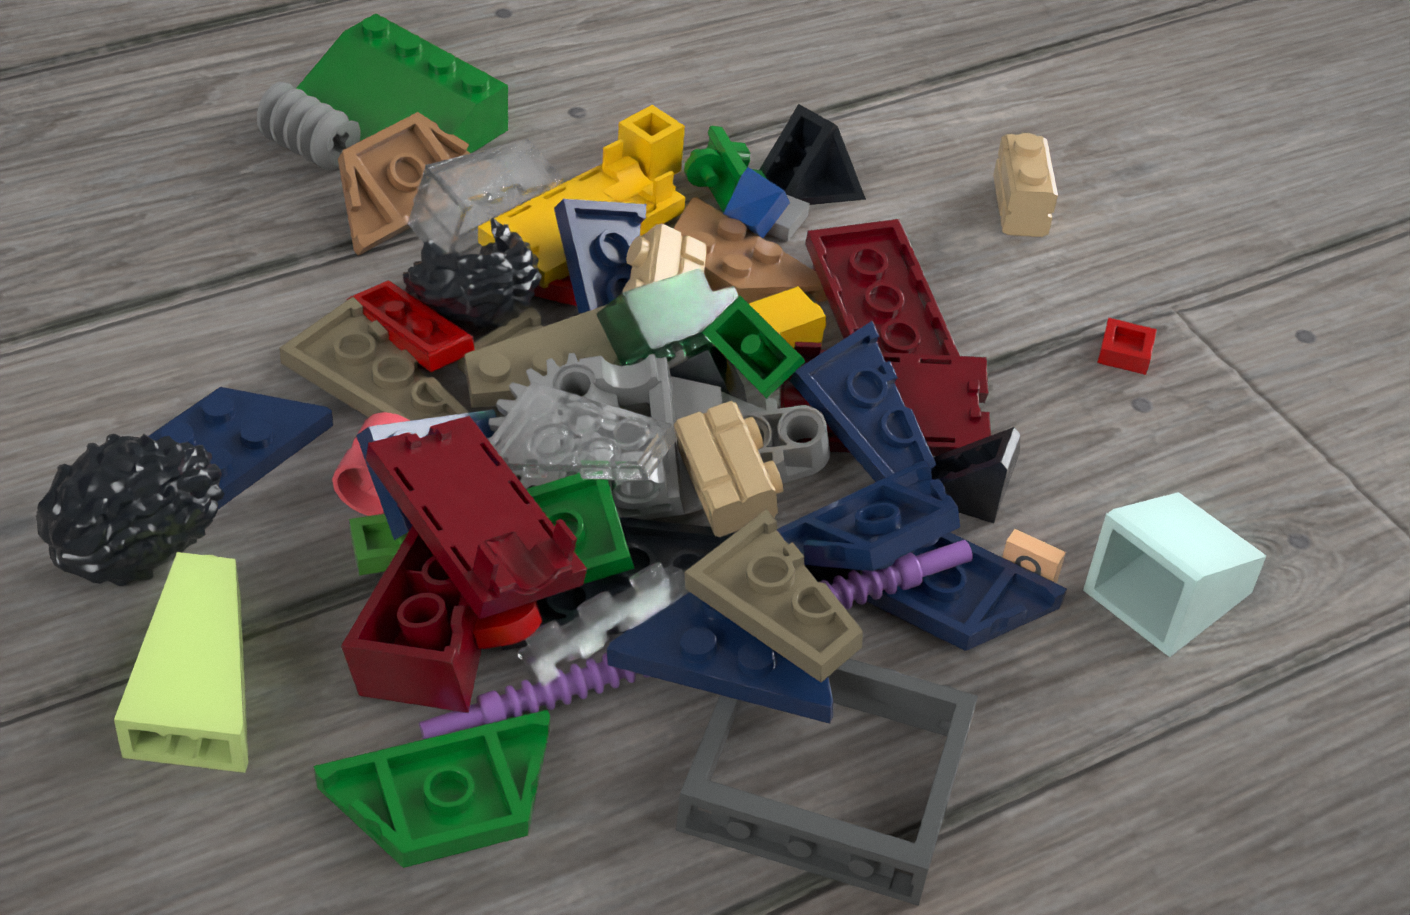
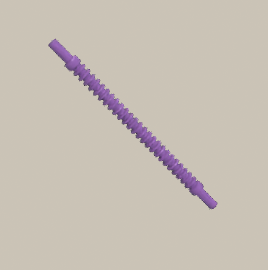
(492, 707)

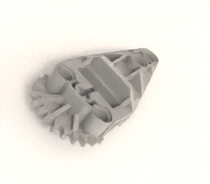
(671, 398)

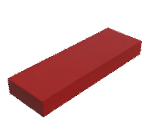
(415, 326)

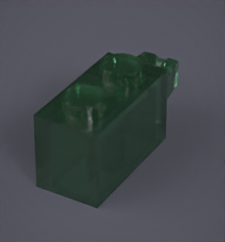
(663, 317)

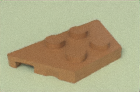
(385, 175)
(743, 258)

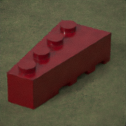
(415, 635)

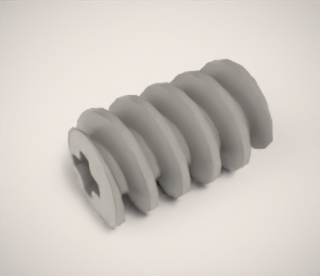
(305, 125)

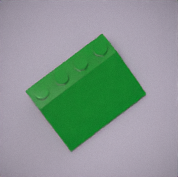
(387, 74)

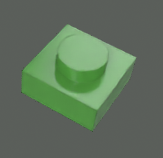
(373, 543)

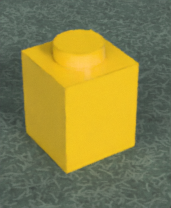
(653, 141)
(793, 316)

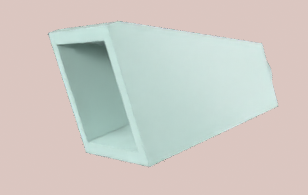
(1170, 569)

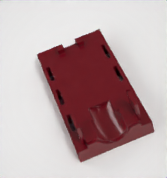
(870, 282)
(937, 388)
(477, 517)

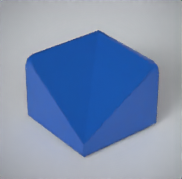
(756, 202)

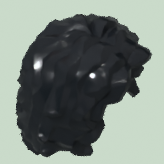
(477, 287)
(128, 507)

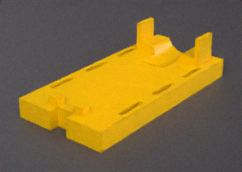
(612, 181)

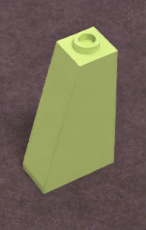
(189, 676)

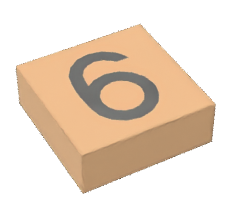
(1034, 555)

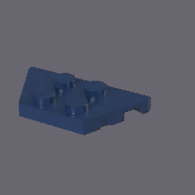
(247, 433)
(876, 522)
(974, 598)
(711, 653)

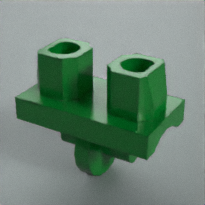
(718, 165)

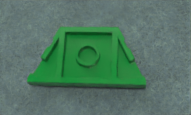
(444, 789)

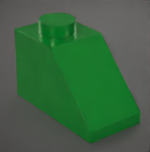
(753, 346)

